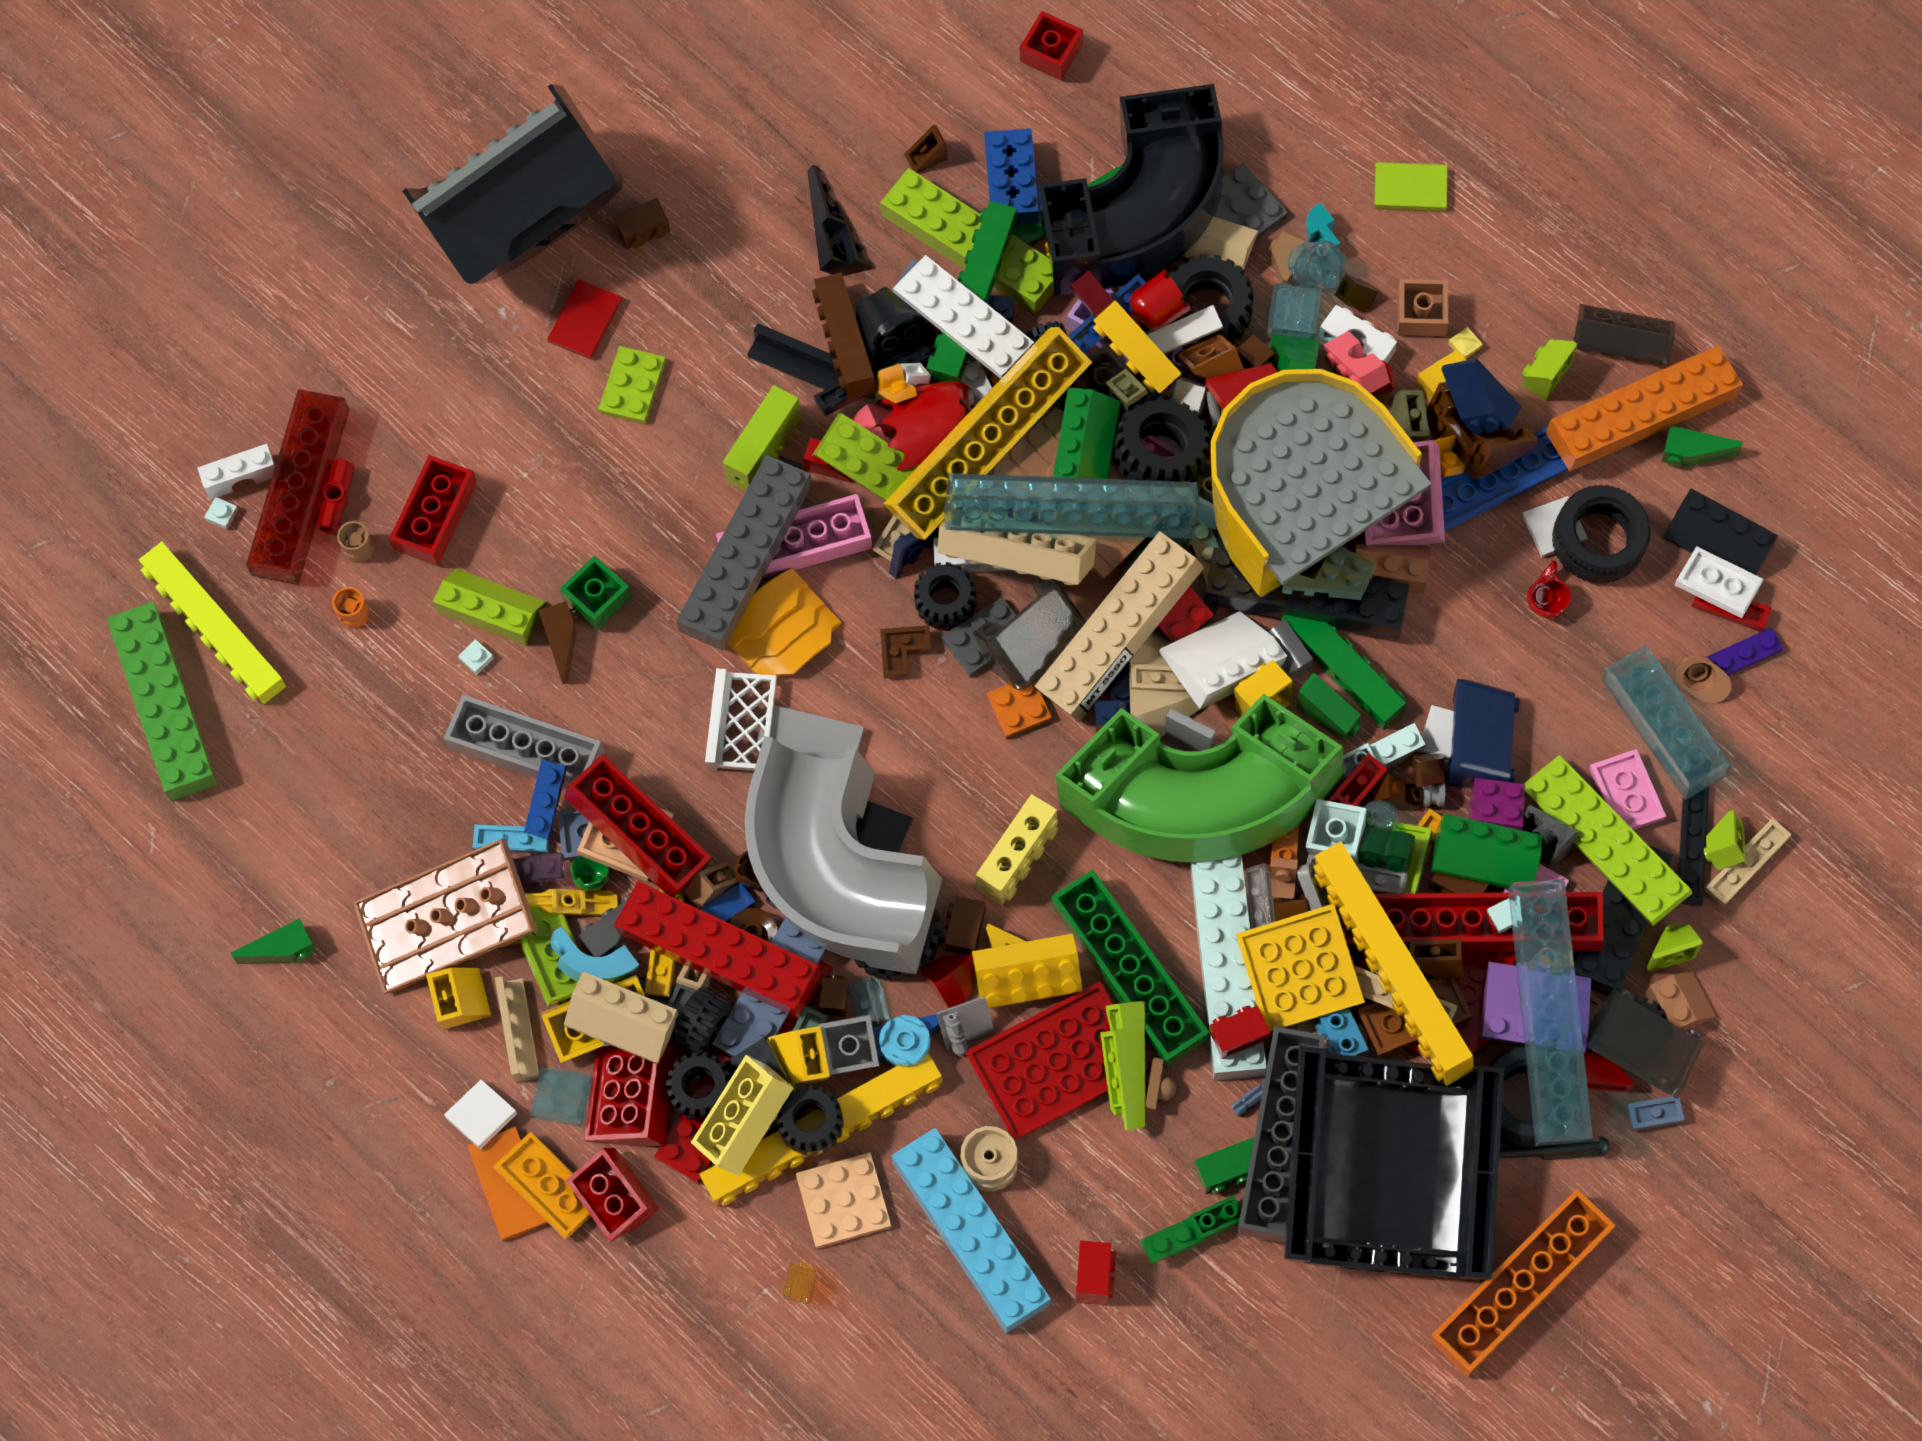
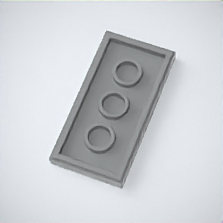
(813, 734)

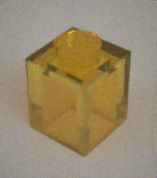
(800, 1283)

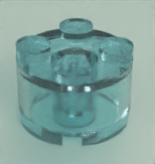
(1316, 265)

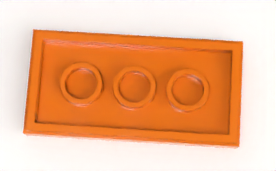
(509, 1210)

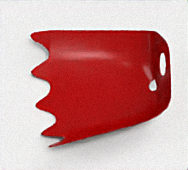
(927, 419)

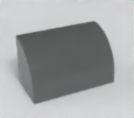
(1298, 657)

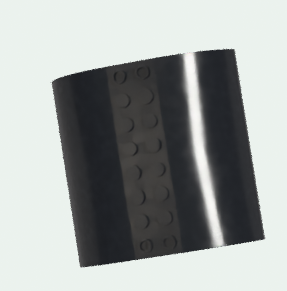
(1393, 1167)

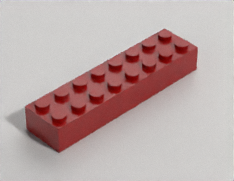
(717, 949)

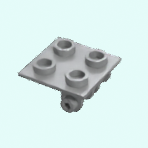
(965, 1024)

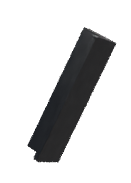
(793, 357)

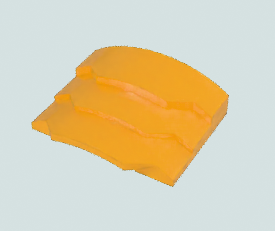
(783, 627)

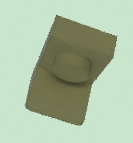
(1127, 389)

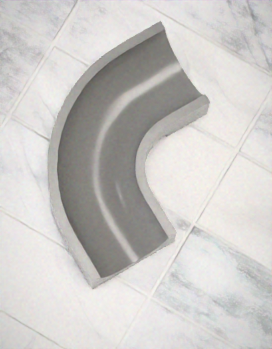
(818, 873)

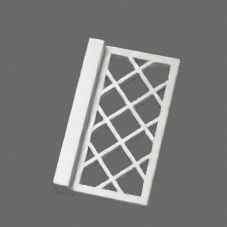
(720, 714)

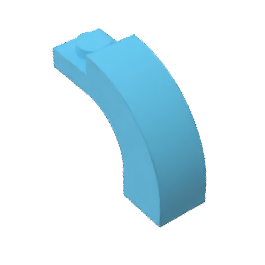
(573, 962)

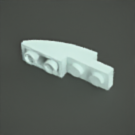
(1388, 750)

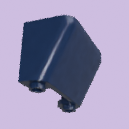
(1481, 733)

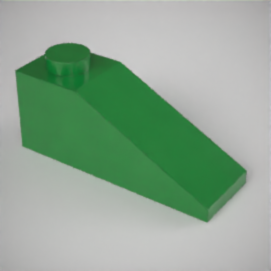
(1691, 447)
(283, 945)

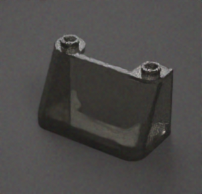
(1033, 638)
(1645, 1043)

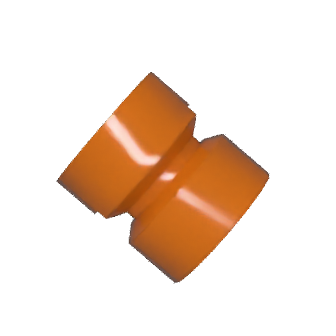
(350, 607)

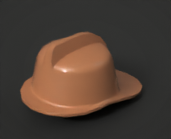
(1703, 679)

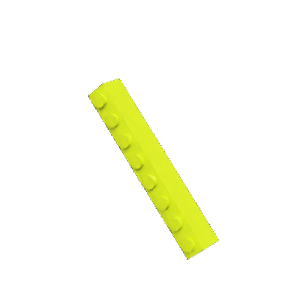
(212, 623)

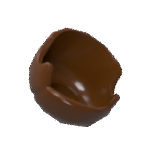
(744, 871)

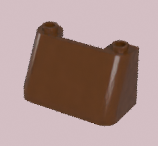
(1479, 452)

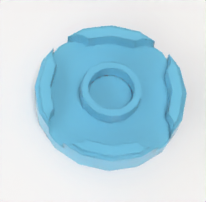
(904, 1040)

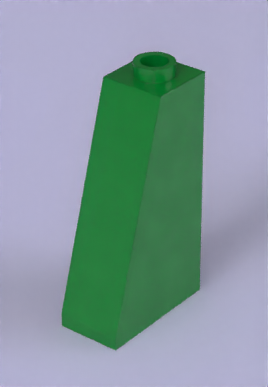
(1294, 352)

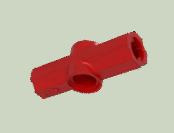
(332, 509)

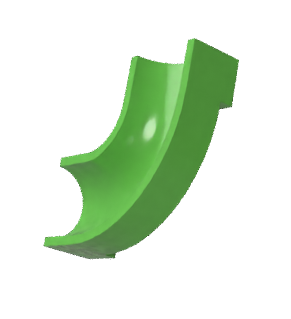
(1206, 800)

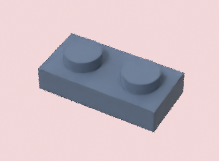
(1655, 1113)

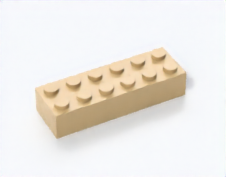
(1041, 554)

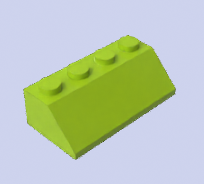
(488, 606)

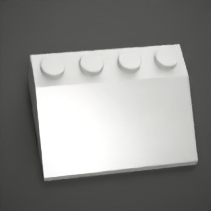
(1221, 656)

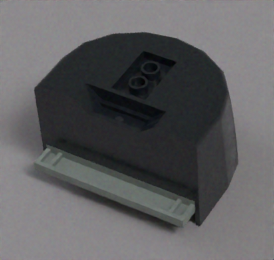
(519, 192)

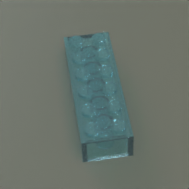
(1666, 722)

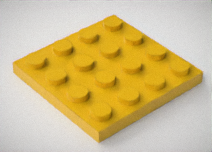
(1300, 967)

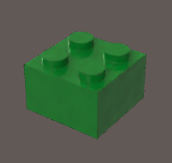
(595, 592)

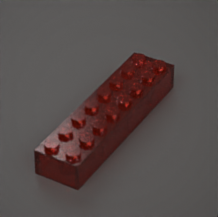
(297, 487)

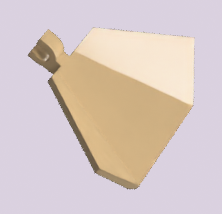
(1155, 686)

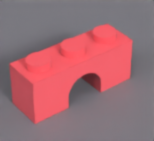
(1348, 359)

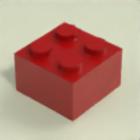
(1051, 45)
(1093, 1274)

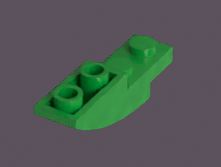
(1192, 1231)

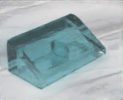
(870, 1000)

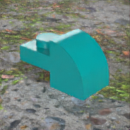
(1320, 226)

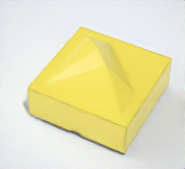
(1465, 342)

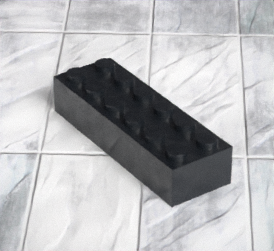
(1621, 935)

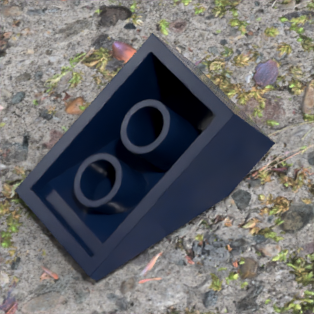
(1480, 397)

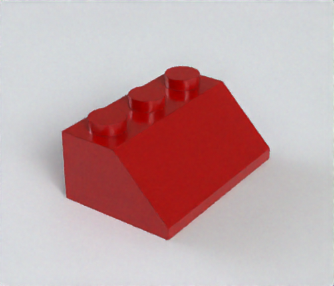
(612, 1194)

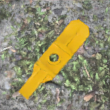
(584, 902)

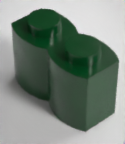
(1386, 849)

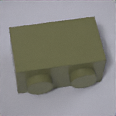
(1410, 413)

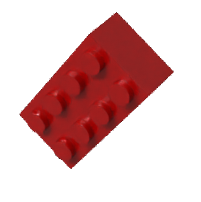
(433, 510)

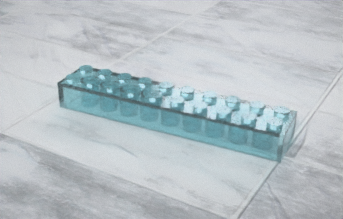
(1070, 505)
(1550, 1012)

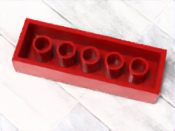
(637, 826)

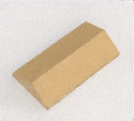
(1226, 240)

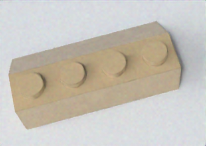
(620, 1017)

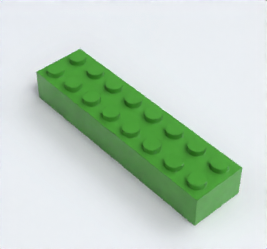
(162, 701)

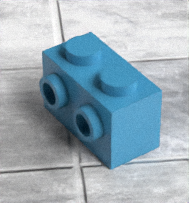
(1342, 1034)

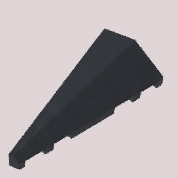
(833, 231)

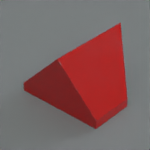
(951, 978)

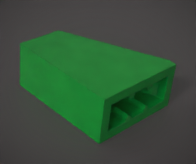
(1328, 708)

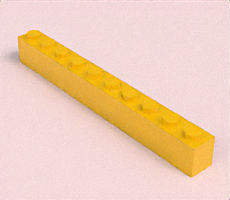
(858, 1107)

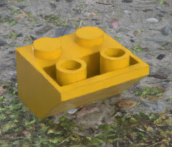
(458, 996)
(802, 1055)

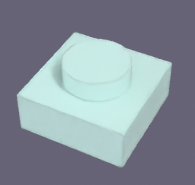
(221, 513)
(475, 657)

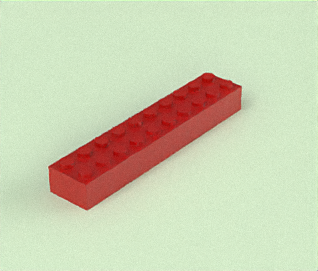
(1466, 918)

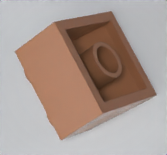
(1681, 1000)

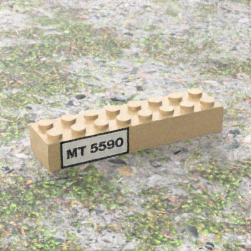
(1119, 626)

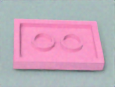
(1628, 789)

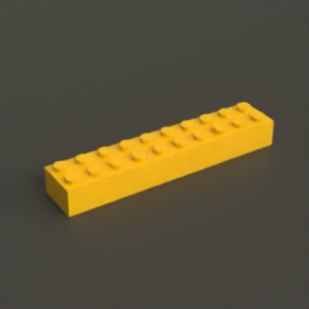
(989, 429)
(1394, 964)

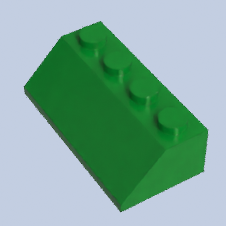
(1087, 435)
(1485, 851)

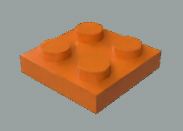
(1018, 709)

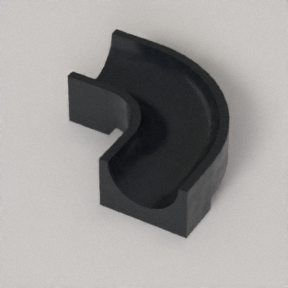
(1152, 204)

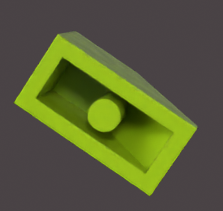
(1726, 842)

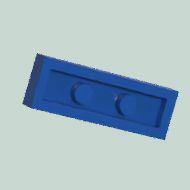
(545, 799)

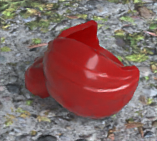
(1549, 594)

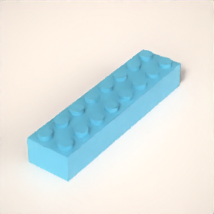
(970, 1230)

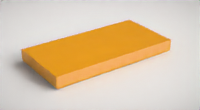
(541, 1182)

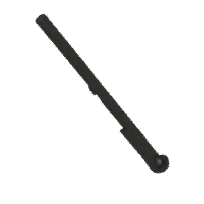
(1560, 1151)

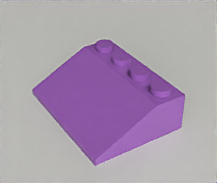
(1502, 1010)

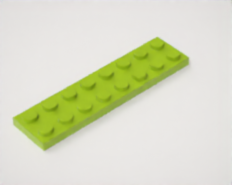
(1608, 840)

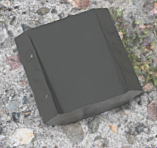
(1557, 836)

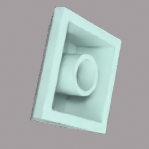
(1336, 823)

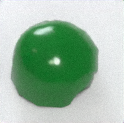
(589, 874)

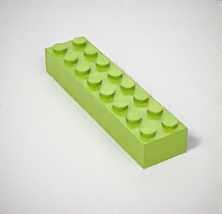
(949, 228)

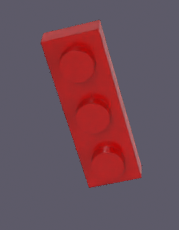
(1754, 617)

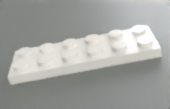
(963, 316)

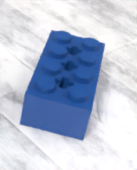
(1012, 172)

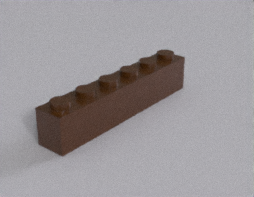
(845, 336)

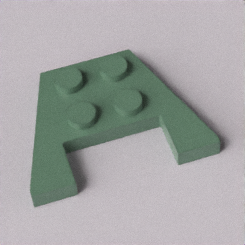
(1341, 576)

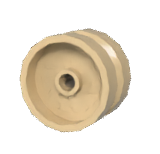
(994, 1144)

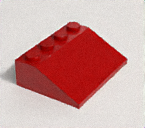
(629, 1098)

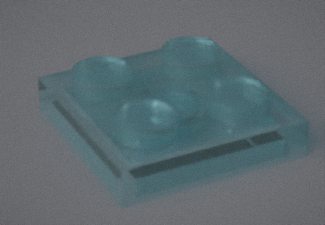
(561, 1096)

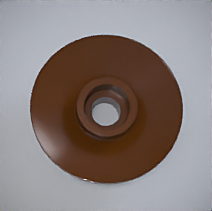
(756, 921)

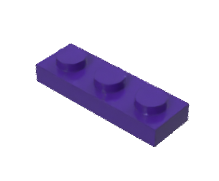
(1747, 652)

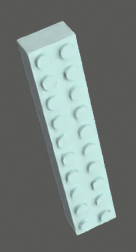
(1220, 915)

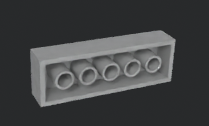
(517, 740)

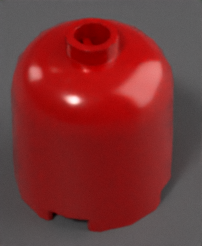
(1157, 302)

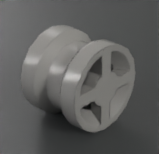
(1434, 795)

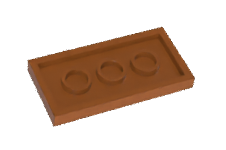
(1388, 1030)

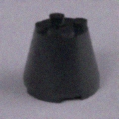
(890, 325)

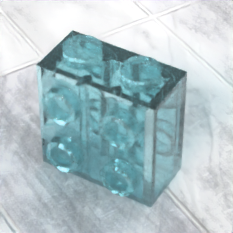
(1294, 311)

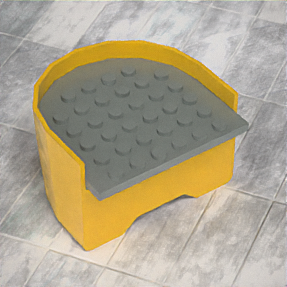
(1305, 470)

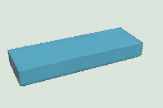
(516, 838)

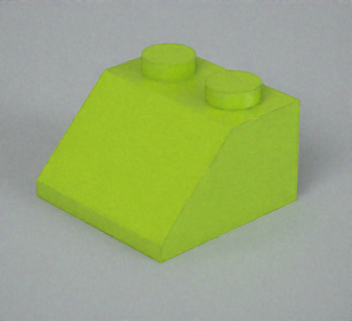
(1549, 367)

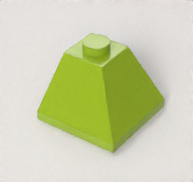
(1675, 946)

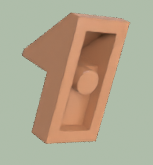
(1283, 877)

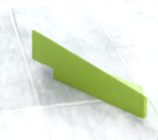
(1125, 1062)

